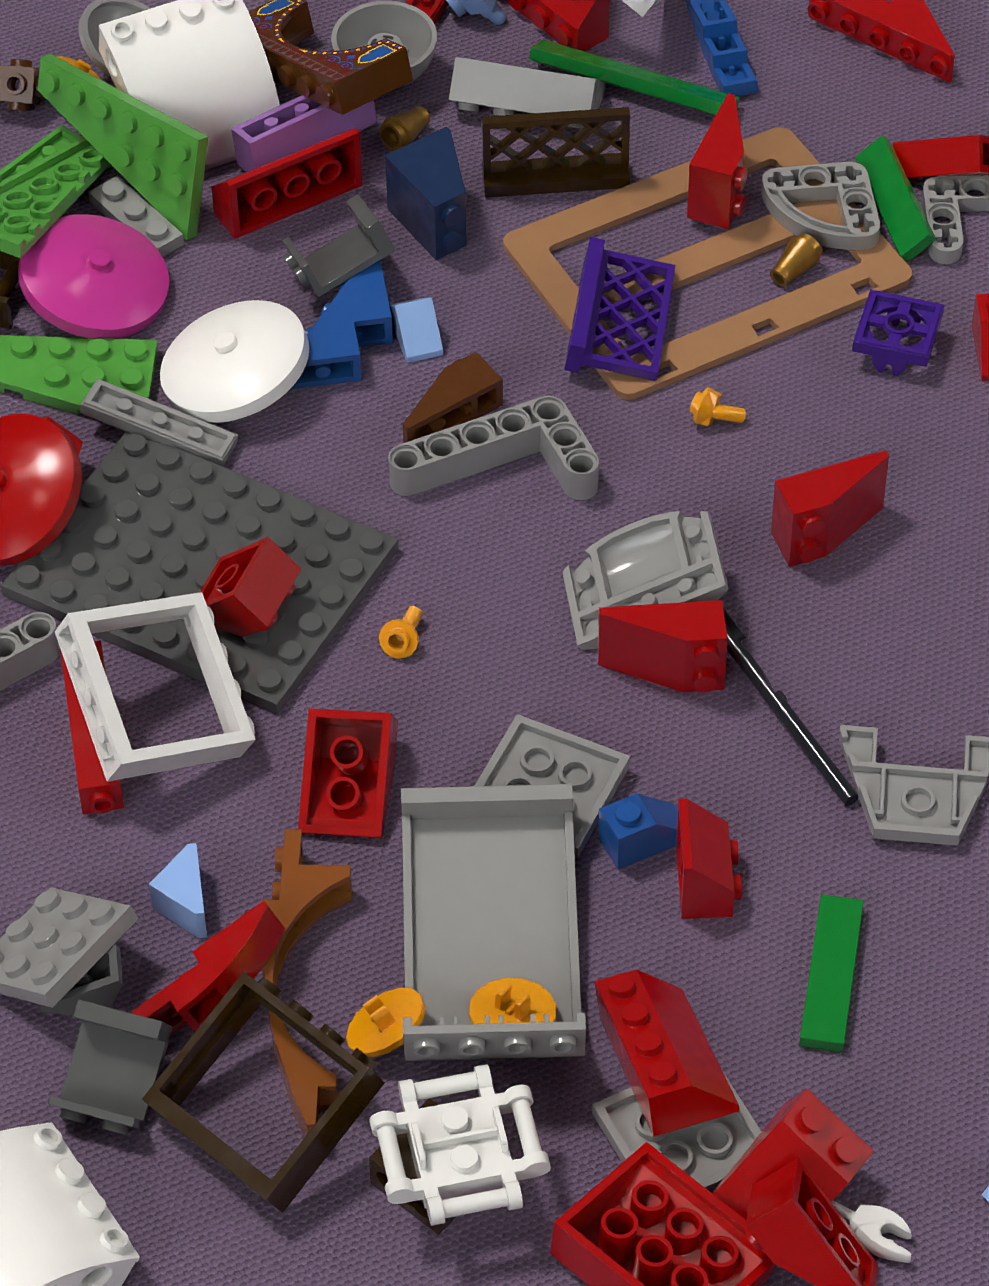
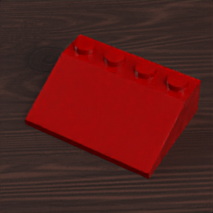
(656, 1229)

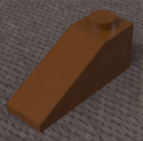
(457, 396)

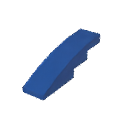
(722, 46)

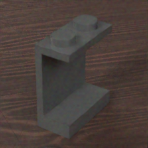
(344, 255)
(112, 1067)

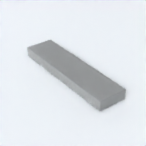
(157, 422)

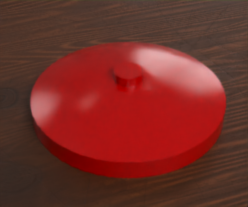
(36, 485)

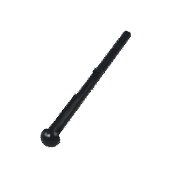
(780, 706)

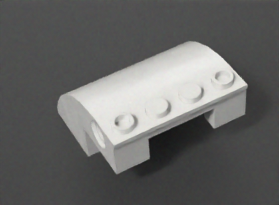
(194, 65)
(54, 1218)

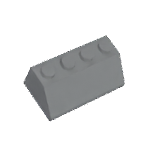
(521, 89)

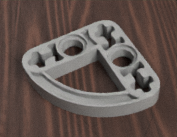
(843, 236)

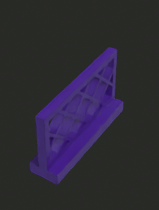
(591, 298)

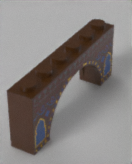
(331, 78)

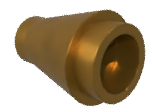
(403, 128)
(797, 258)

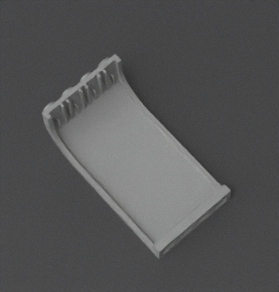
(485, 903)

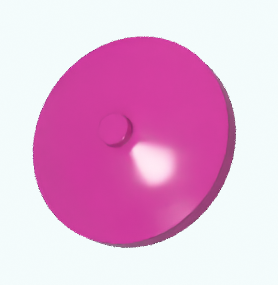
(94, 277)

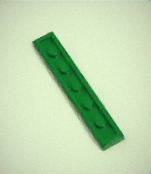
(628, 76)

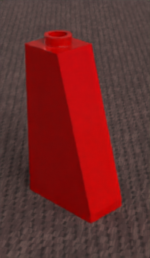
(94, 790)

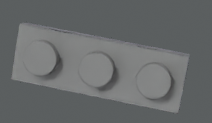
(122, 203)

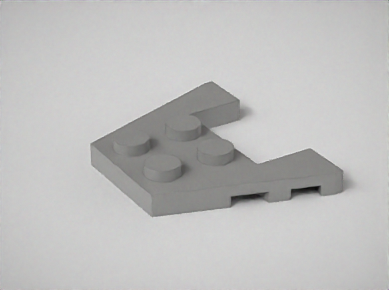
(915, 800)

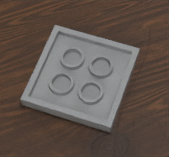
(545, 755)
(58, 944)
(701, 1150)

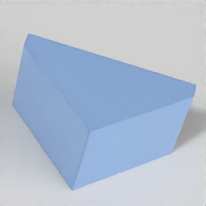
(417, 329)
(178, 892)

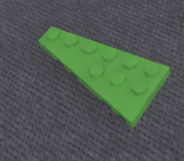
(142, 143)
(43, 193)
(65, 368)

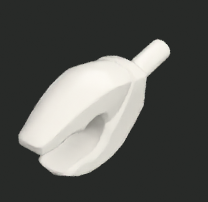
(870, 1223)

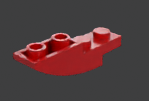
(221, 959)

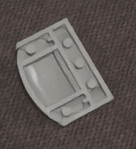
(645, 564)

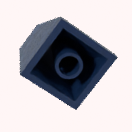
(429, 192)

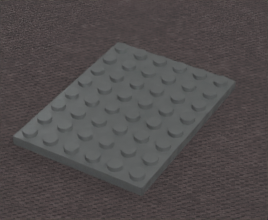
(155, 529)

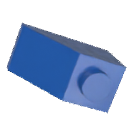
(637, 828)

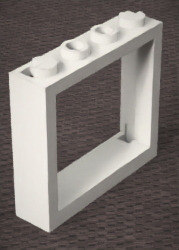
(99, 705)

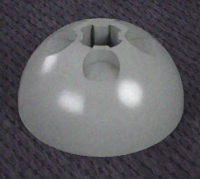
(393, 21)

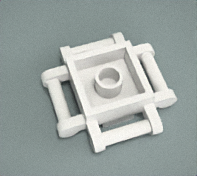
(459, 1146)

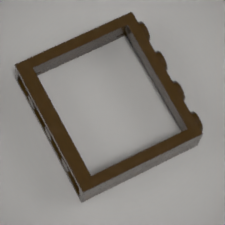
(210, 1042)

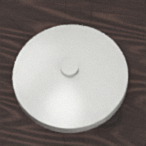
(234, 361)

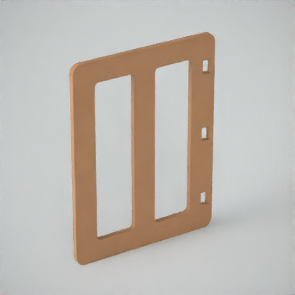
(734, 336)

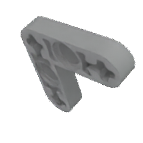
(950, 206)

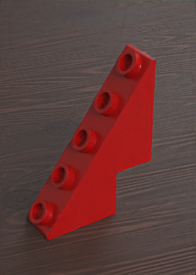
(894, 27)
(944, 156)

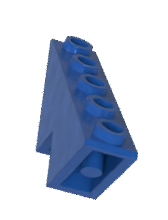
(352, 320)

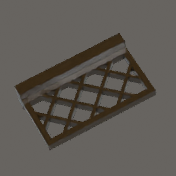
(556, 172)

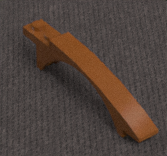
(299, 902)

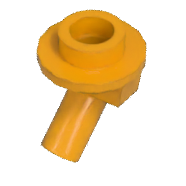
(707, 406)
(399, 636)

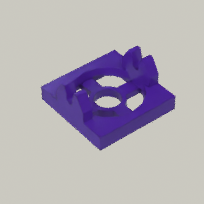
(897, 308)

